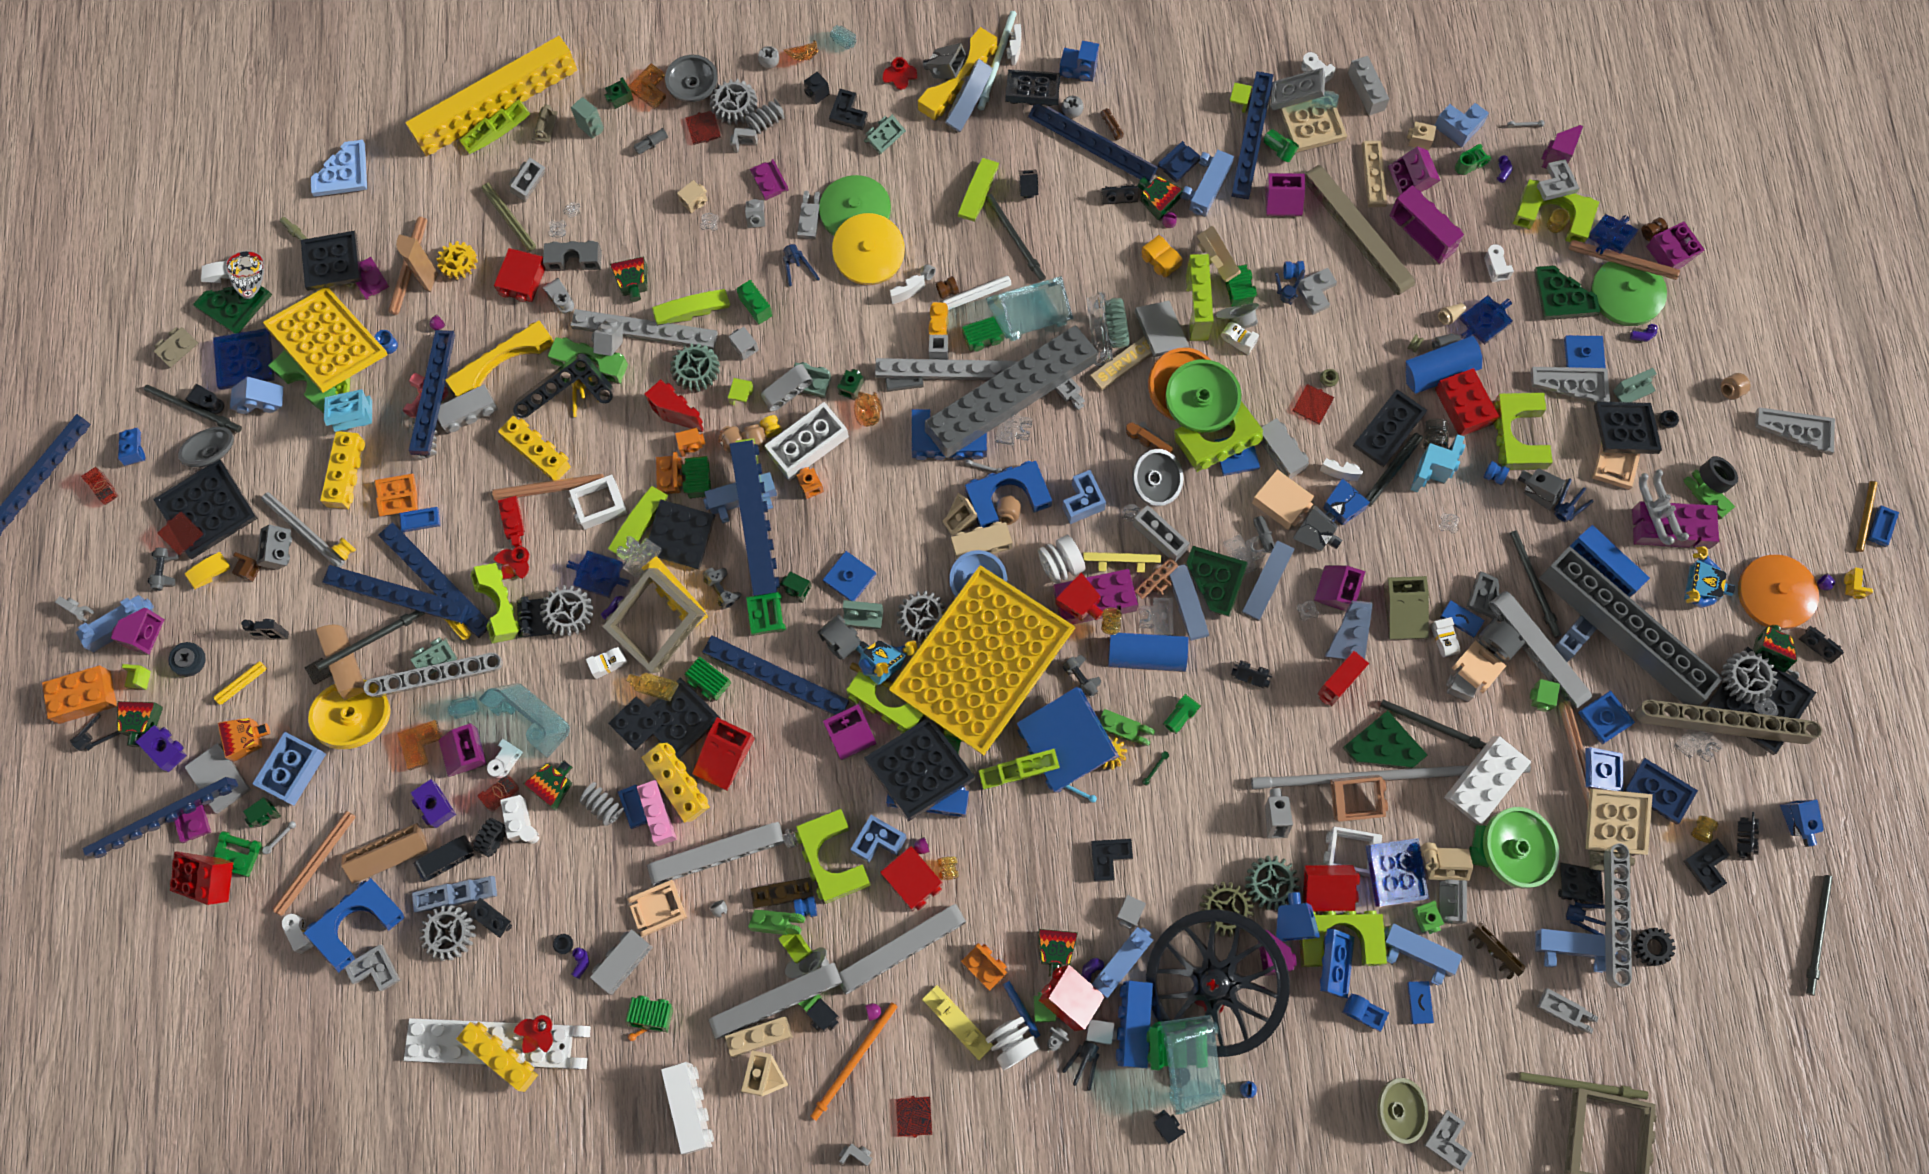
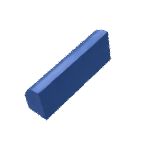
(1429, 368)
(1610, 561)
(1148, 652)

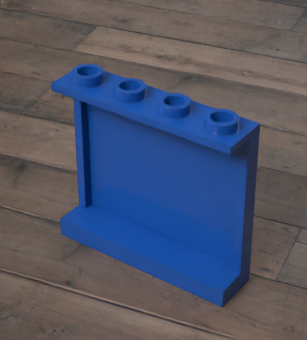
(1073, 732)

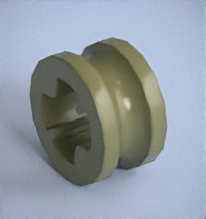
(1415, 343)

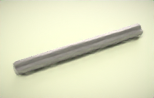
(303, 530)

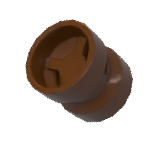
(1651, 229)
(947, 287)

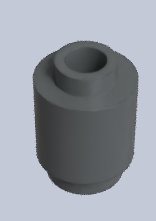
(1444, 340)

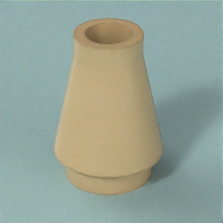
(1449, 314)

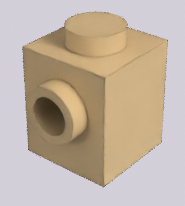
(1421, 135)
(692, 196)

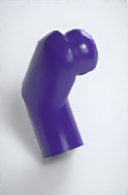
(1505, 167)
(1645, 335)
(612, 607)
(582, 962)
(1090, 967)

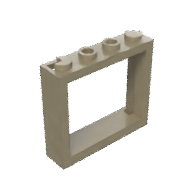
(675, 640)
(1576, 1129)

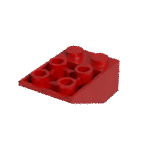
(672, 407)
(723, 753)
(201, 877)

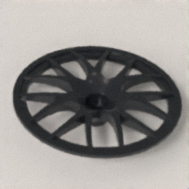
(1224, 975)

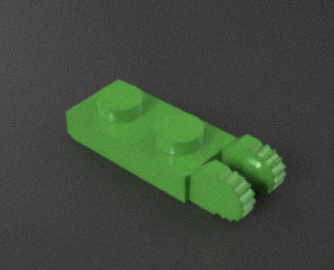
(1707, 495)
(1124, 727)
(775, 922)

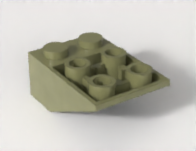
(1407, 607)

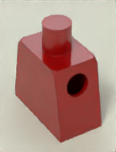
(1080, 599)

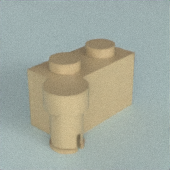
(1447, 862)

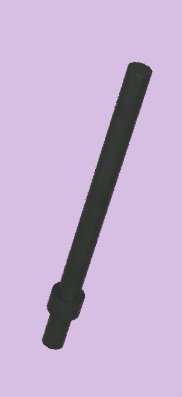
(1033, 264)
(220, 420)
(1550, 618)
(404, 620)
(1473, 741)
(1813, 972)

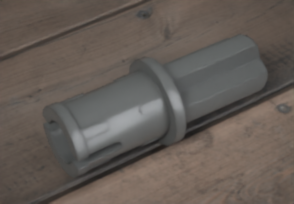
(651, 141)
(1264, 534)

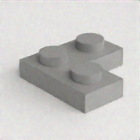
(1562, 181)
(1312, 290)
(376, 964)
(1443, 1141)

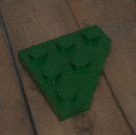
(1563, 295)
(230, 308)
(1217, 578)
(1385, 745)

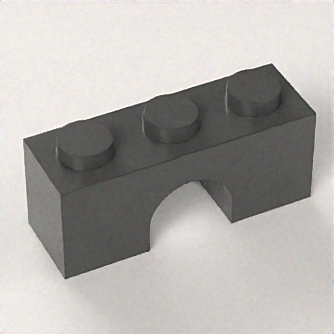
(557, 255)

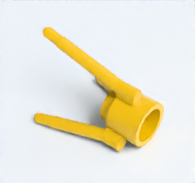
(577, 385)

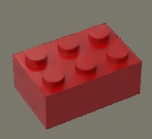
(1466, 402)

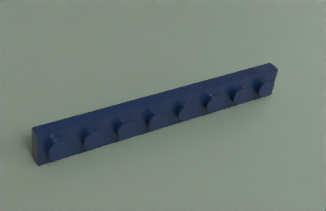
(1252, 135)
(1092, 142)
(432, 393)
(42, 470)
(432, 576)
(395, 594)
(775, 676)
(165, 815)

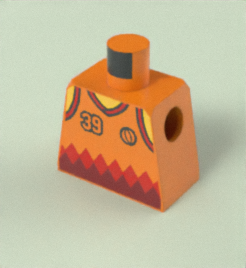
(241, 737)

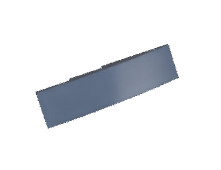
(969, 95)
(1268, 580)
(1188, 603)
(454, 894)

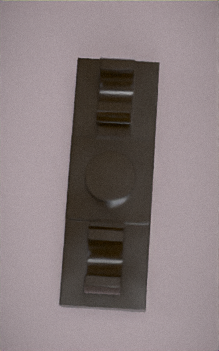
(781, 893)
(1497, 950)

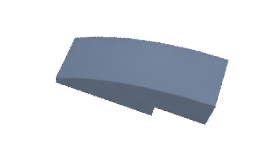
(1574, 638)

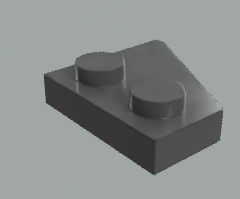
(1483, 591)

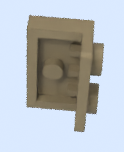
(175, 346)

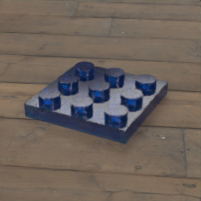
(242, 357)
(1397, 872)

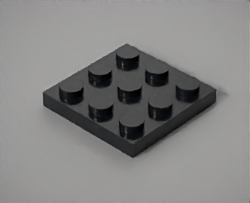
(1032, 87)
(331, 260)
(1627, 427)
(681, 533)
(684, 718)

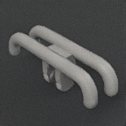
(1660, 508)

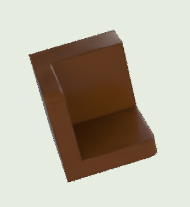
(245, 567)

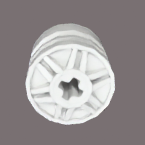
(1064, 558)
(1012, 1043)

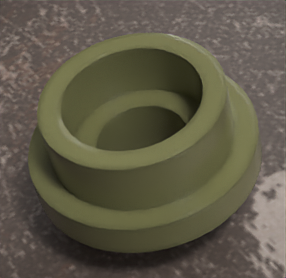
(1329, 373)

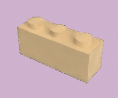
(989, 539)
(758, 1037)

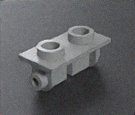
(1058, 1036)

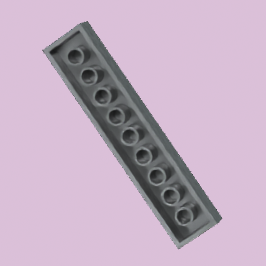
(1010, 391)
(1631, 628)

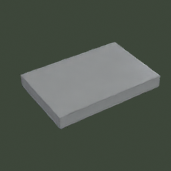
(1298, 89)
(1161, 327)
(212, 767)

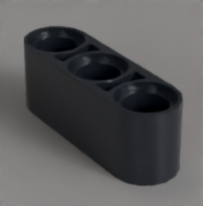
(444, 858)

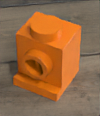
(689, 441)
(812, 487)

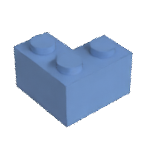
(1461, 126)
(254, 394)
(1087, 498)
(876, 834)

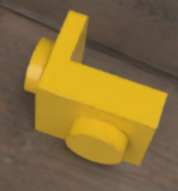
(1853, 582)

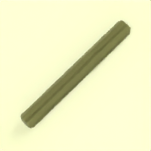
(508, 217)

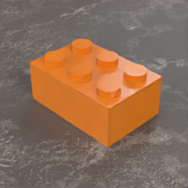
(79, 694)

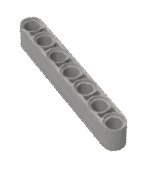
(1541, 650)
(423, 673)
(715, 853)
(1623, 906)
(901, 948)
(775, 1001)

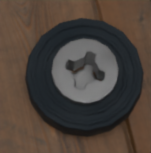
(194, 658)

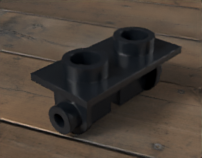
(1116, 195)
(1824, 647)
(1259, 675)
(490, 918)

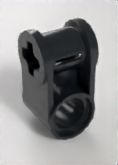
(205, 399)

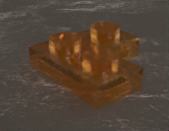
(645, 87)
(415, 739)

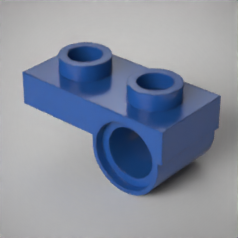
(130, 447)
(1365, 1012)

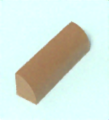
(417, 261)
(345, 671)
(384, 853)

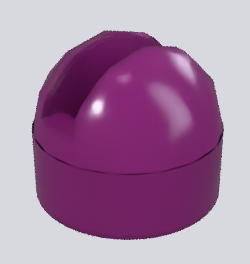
(1169, 220)
(436, 323)
(921, 846)
(873, 1011)

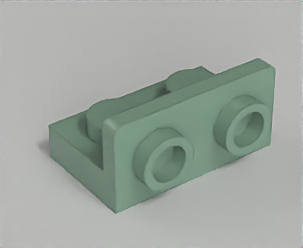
(884, 134)
(821, 380)
(1636, 386)
(863, 614)
(437, 653)

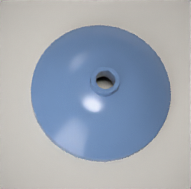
(968, 563)

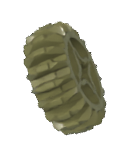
(1234, 893)

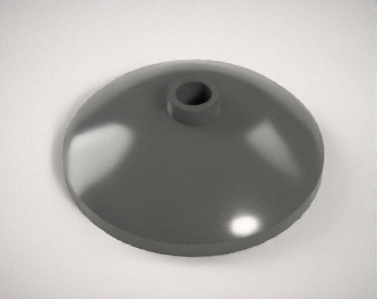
(689, 71)
(206, 447)
(1166, 476)

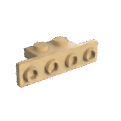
(1218, 253)

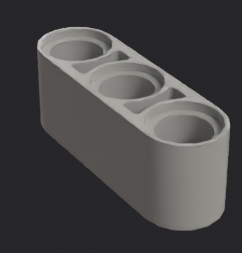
(786, 387)

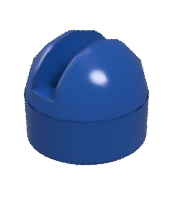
(1244, 1089)

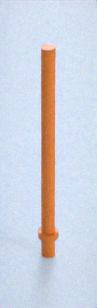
(822, 1105)

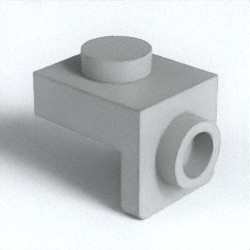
(743, 136)
(755, 213)
(861, 1154)

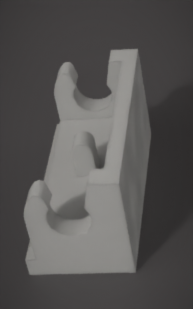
(1453, 901)

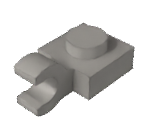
(1071, 390)
(71, 605)

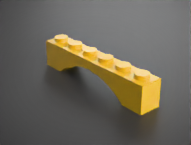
(937, 98)
(529, 341)

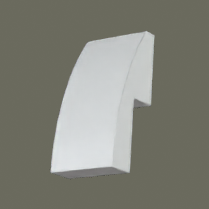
(1014, 44)
(214, 272)
(913, 286)
(1349, 472)

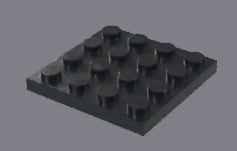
(211, 503)
(1789, 696)
(919, 769)

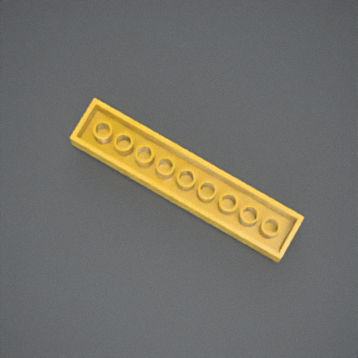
(499, 90)

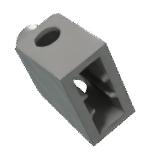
(1278, 815)

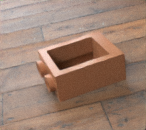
(1338, 798)

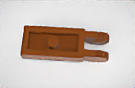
(1146, 438)

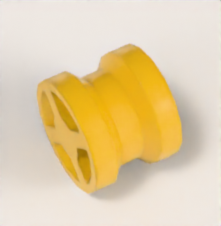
(770, 426)
(343, 548)

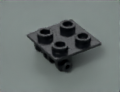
(530, 619)
(635, 723)
(1752, 829)
(1581, 884)

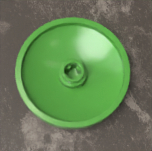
(852, 197)
(1628, 294)
(1203, 396)
(1521, 847)

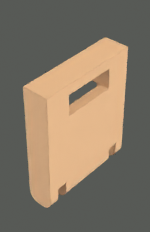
(1618, 464)
(1479, 666)
(654, 909)

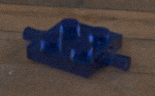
(1612, 234)
(1486, 319)
(598, 574)

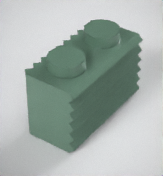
(587, 117)

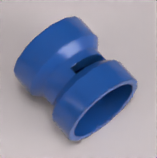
(1292, 270)
(386, 340)
(1496, 473)
(806, 907)

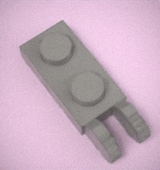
(809, 217)
(1565, 1010)

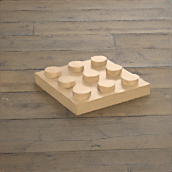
(1312, 126)
(1617, 819)

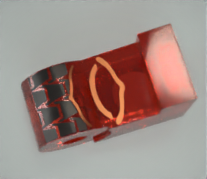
(100, 485)
(501, 790)

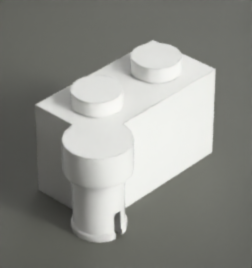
(517, 820)

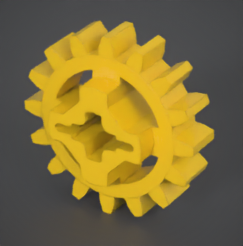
(457, 260)

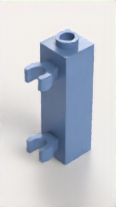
(1211, 183)
(726, 497)
(99, 633)
(1571, 943)
(1421, 950)
(1123, 961)

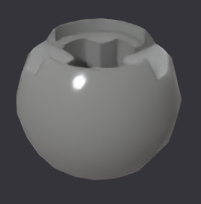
(769, 57)
(1072, 106)

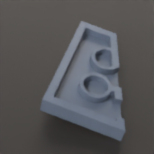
(1352, 632)

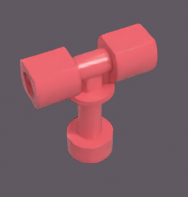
(417, 381)

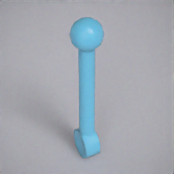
(1092, 798)

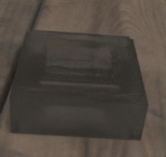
(315, 675)

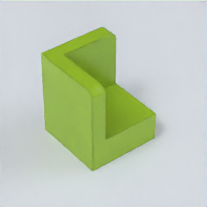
(1240, 95)
(740, 390)
(136, 677)
(795, 946)

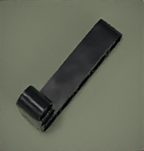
(561, 383)

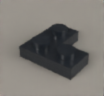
(845, 114)
(1106, 852)
(1703, 866)

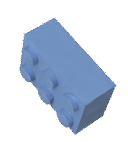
(289, 768)

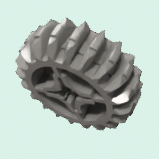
(726, 109)
(573, 607)
(909, 608)
(1759, 673)
(453, 926)

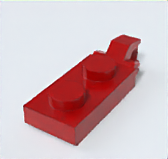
(512, 520)

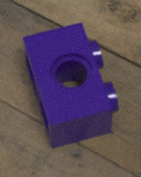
(152, 742)
(440, 812)

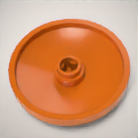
(1163, 370)
(1778, 591)

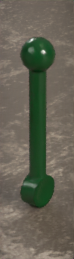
(1164, 756)

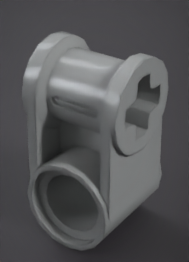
(559, 295)

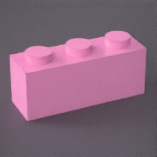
(656, 813)

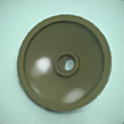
(1402, 1110)

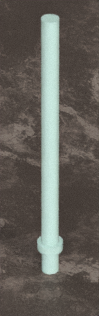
(984, 97)

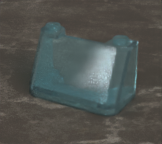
(1031, 308)
(547, 728)
(1192, 1063)

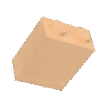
(1283, 500)

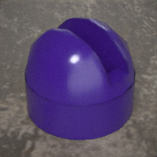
(1826, 582)

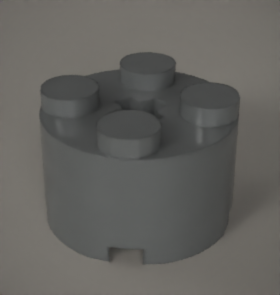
(839, 637)
(1500, 640)

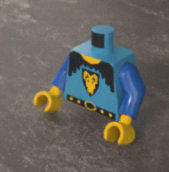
(1706, 581)
(883, 660)

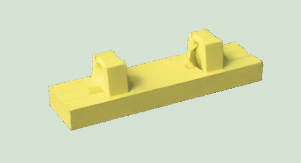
(1140, 559)
(957, 1022)

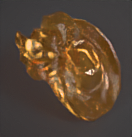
(802, 53)
(867, 409)

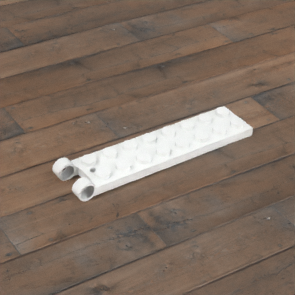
(436, 1042)

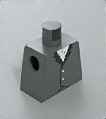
(946, 61)
(1542, 487)
(1318, 530)

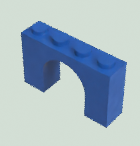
(925, 448)
(1025, 476)
(366, 898)

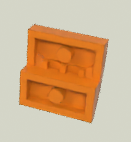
(396, 495)

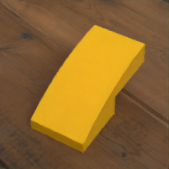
(207, 569)

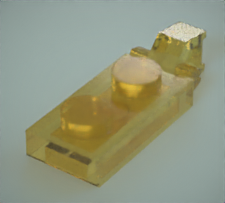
(653, 685)

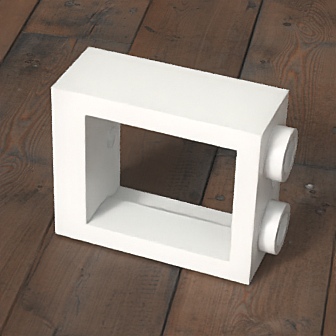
(602, 516)
(1348, 833)

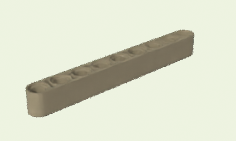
(1359, 230)
(1736, 719)

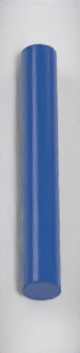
(1021, 1009)

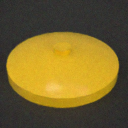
(868, 249)
(350, 721)

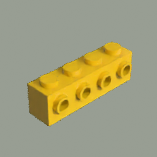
(534, 448)
(342, 470)
(656, 563)
(676, 782)
(497, 1057)

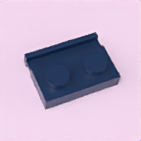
(1179, 161)

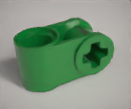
(1472, 160)

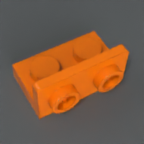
(668, 473)
(984, 966)

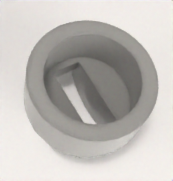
(928, 271)
(718, 908)

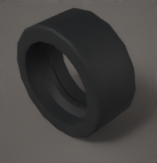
(1718, 474)

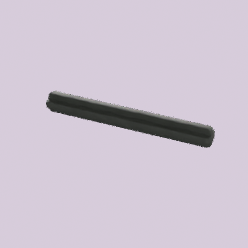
(1393, 468)

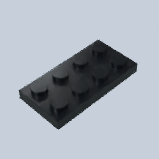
(1390, 428)

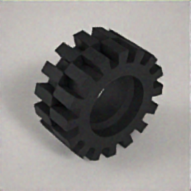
(489, 837)
(1665, 942)

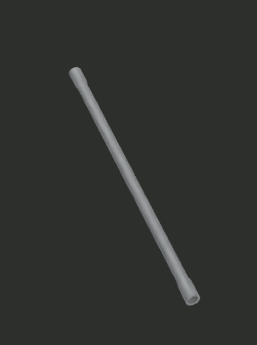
(1268, 782)

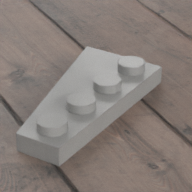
(1581, 383)
(1804, 429)

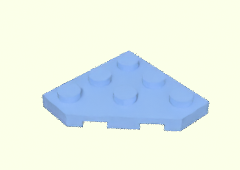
(343, 171)

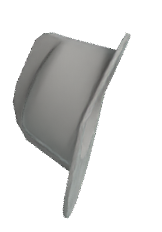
(1244, 315)
(809, 964)

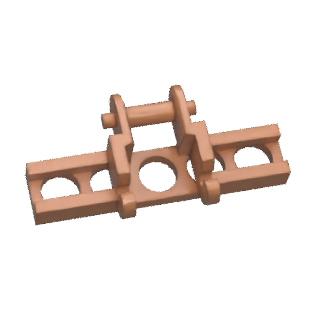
(1154, 587)

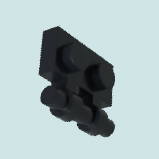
(266, 628)

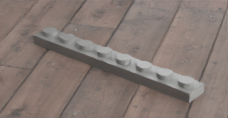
(647, 329)
(939, 369)

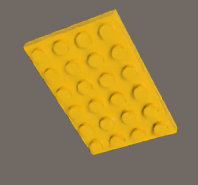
(325, 339)

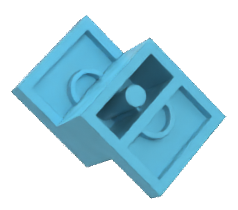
(348, 410)
(1438, 463)

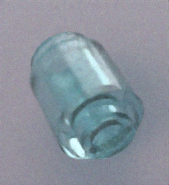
(843, 37)
(1329, 100)
(463, 707)

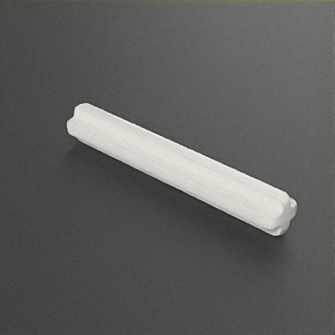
(977, 292)

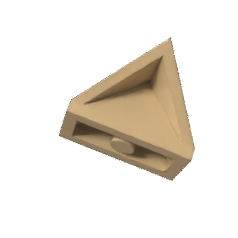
(960, 515)
(762, 1075)

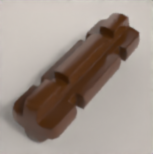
(1112, 124)

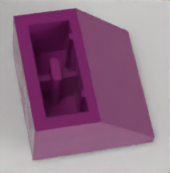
(1414, 169)
(1285, 194)
(1675, 246)
(1339, 586)
(849, 732)
(462, 750)

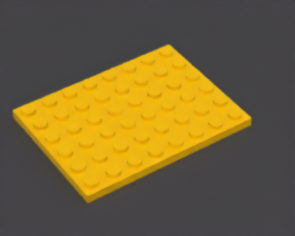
(982, 659)

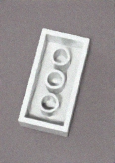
(806, 441)
(1487, 779)
(687, 1108)

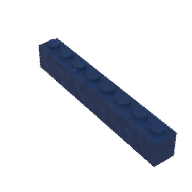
(754, 517)

